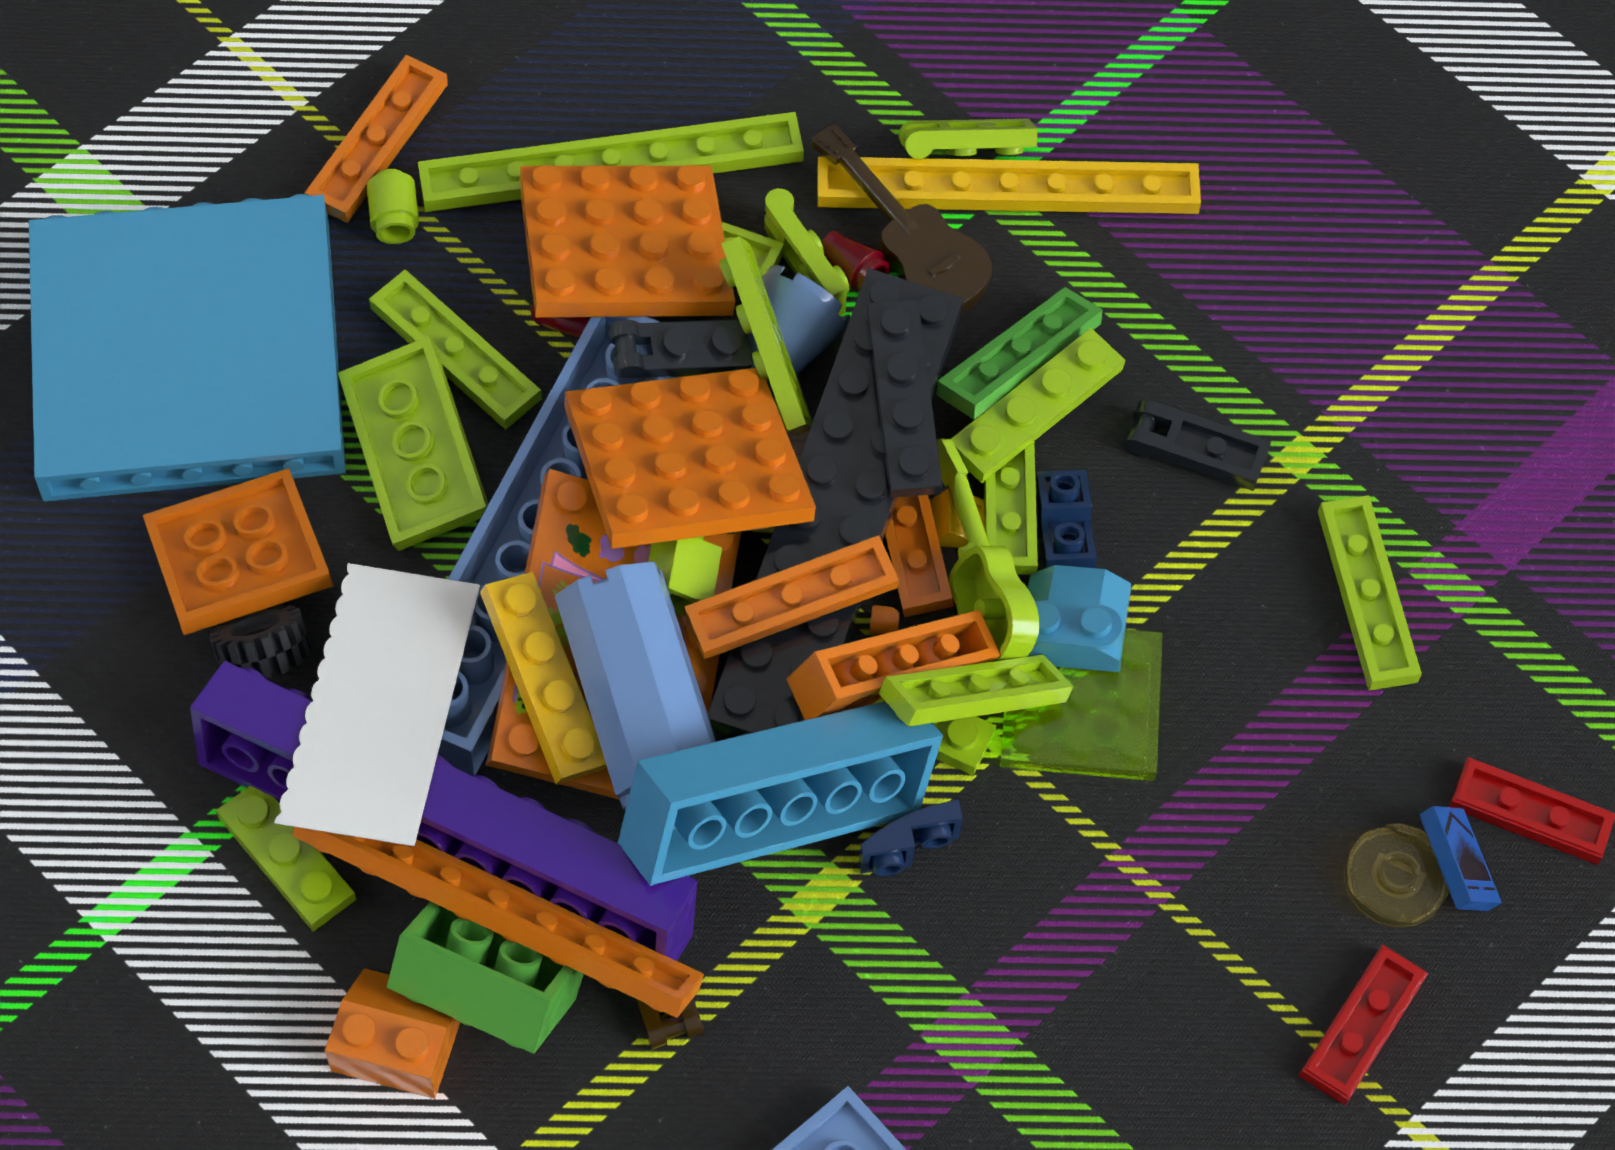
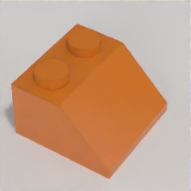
(390, 1038)

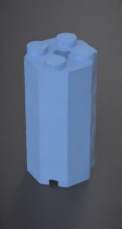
(633, 668)

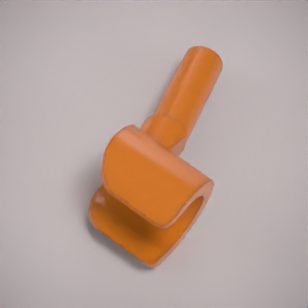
(883, 620)

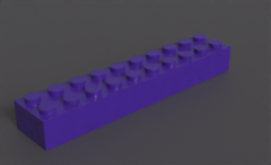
(253, 727)

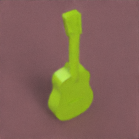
(984, 573)

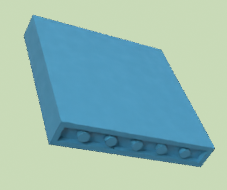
(183, 347)

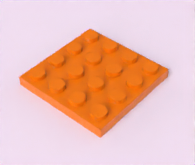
(624, 241)
(687, 457)

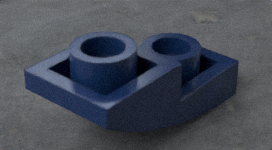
(1065, 518)
(894, 845)

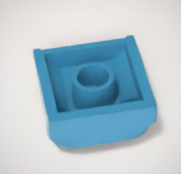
(1080, 616)

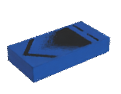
(1460, 858)

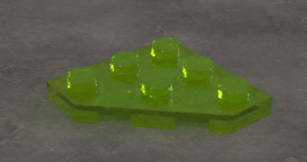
(1103, 727)

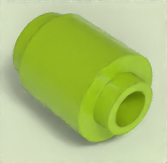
(392, 206)

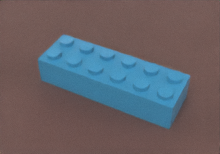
(775, 790)

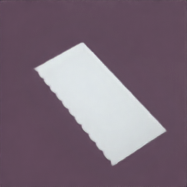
(379, 705)

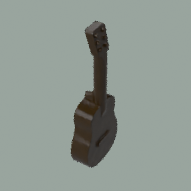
(917, 239)

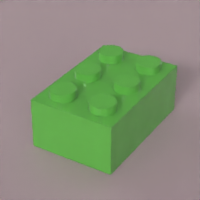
(482, 978)

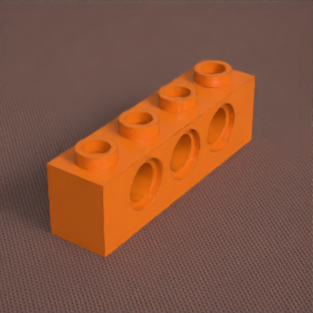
(855, 671)

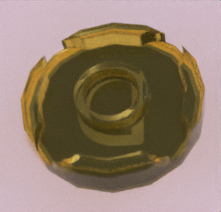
(1395, 876)

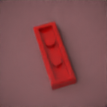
(1533, 810)
(1363, 1025)

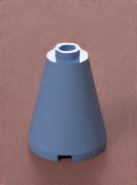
(805, 317)

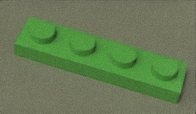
(1018, 353)

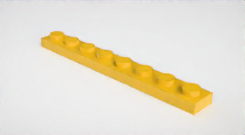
(1019, 185)

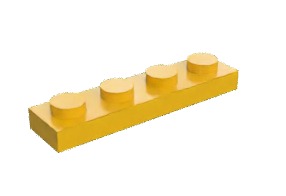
(544, 677)

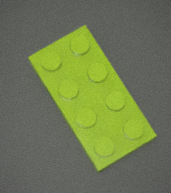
(414, 443)

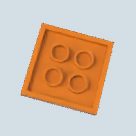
(237, 551)

